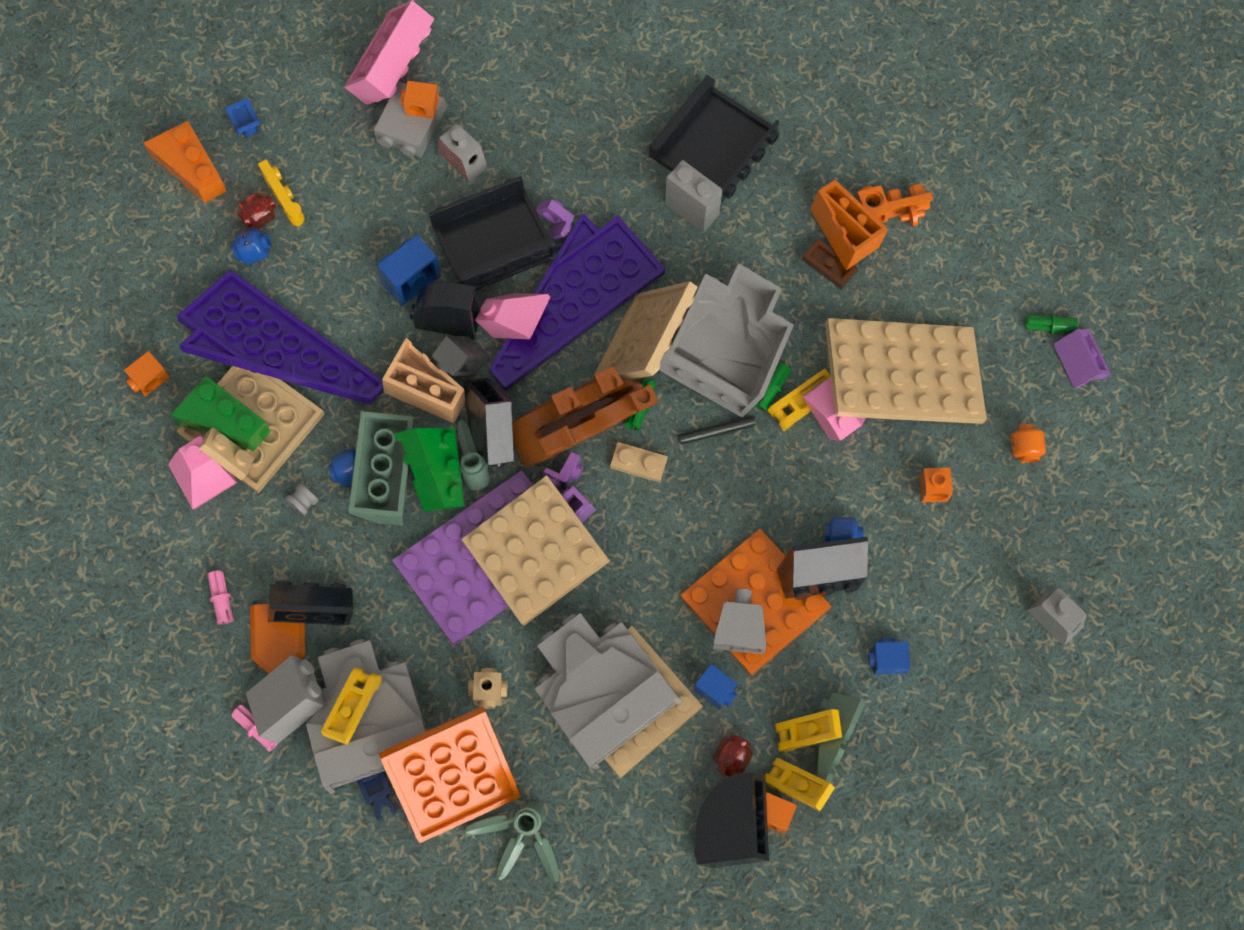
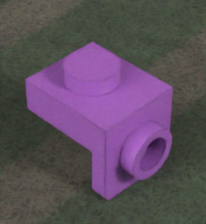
(557, 215)
(571, 470)

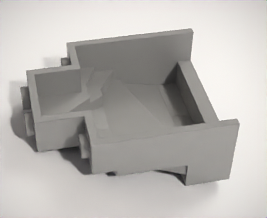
(729, 340)
(601, 687)
(387, 721)

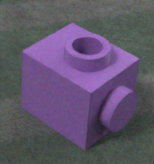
(578, 503)

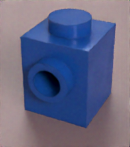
(889, 657)
(716, 687)

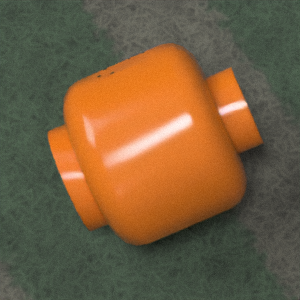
(1028, 443)

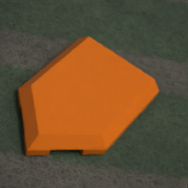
(273, 640)

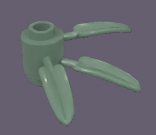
(472, 464)
(524, 826)

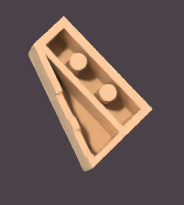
(422, 384)

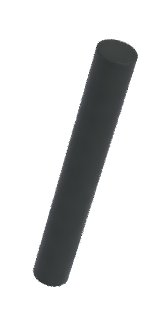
(717, 430)

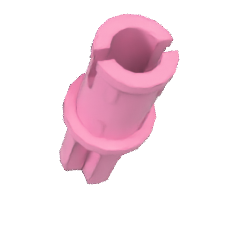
(220, 597)
(245, 719)

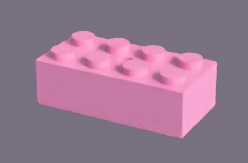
(389, 53)

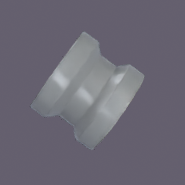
(301, 499)

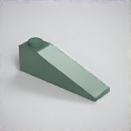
(830, 752)

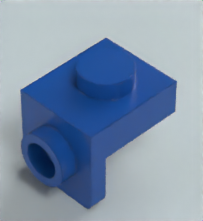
(243, 118)

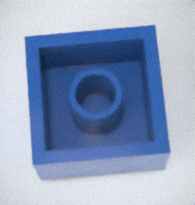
(408, 270)

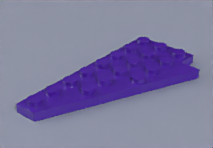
(585, 284)
(252, 332)

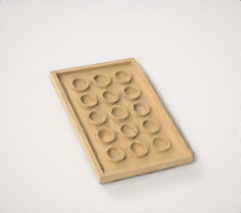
(904, 371)

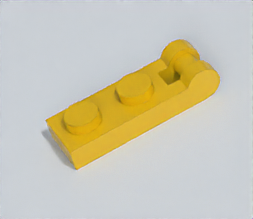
(282, 194)
(795, 402)
(350, 705)
(808, 730)
(799, 784)

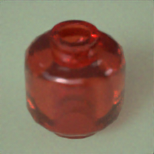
(257, 211)
(732, 755)

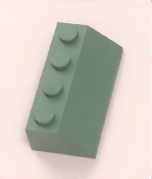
(380, 469)

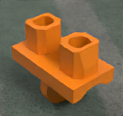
(909, 208)

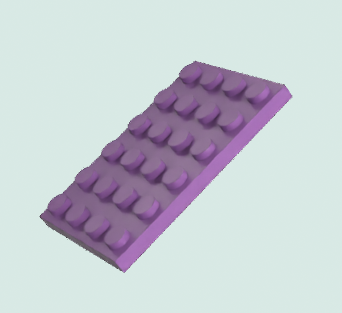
(447, 573)

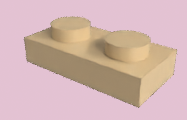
(226, 453)
(639, 462)

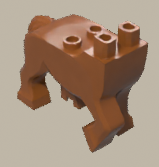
(578, 415)

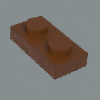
(826, 262)

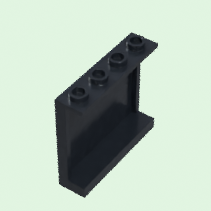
(714, 138)
(492, 234)

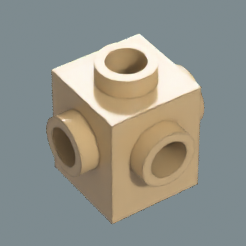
(491, 697)

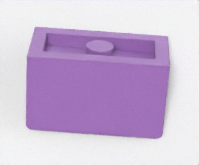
(1081, 357)

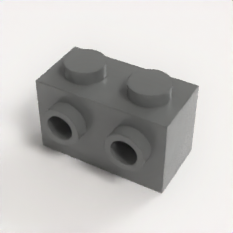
(459, 355)

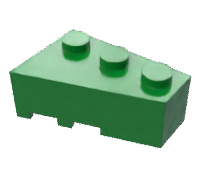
(216, 408)
(435, 467)

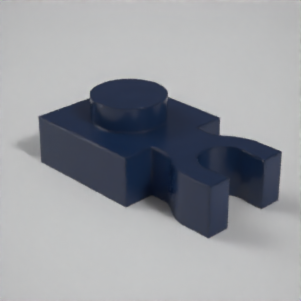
(375, 790)

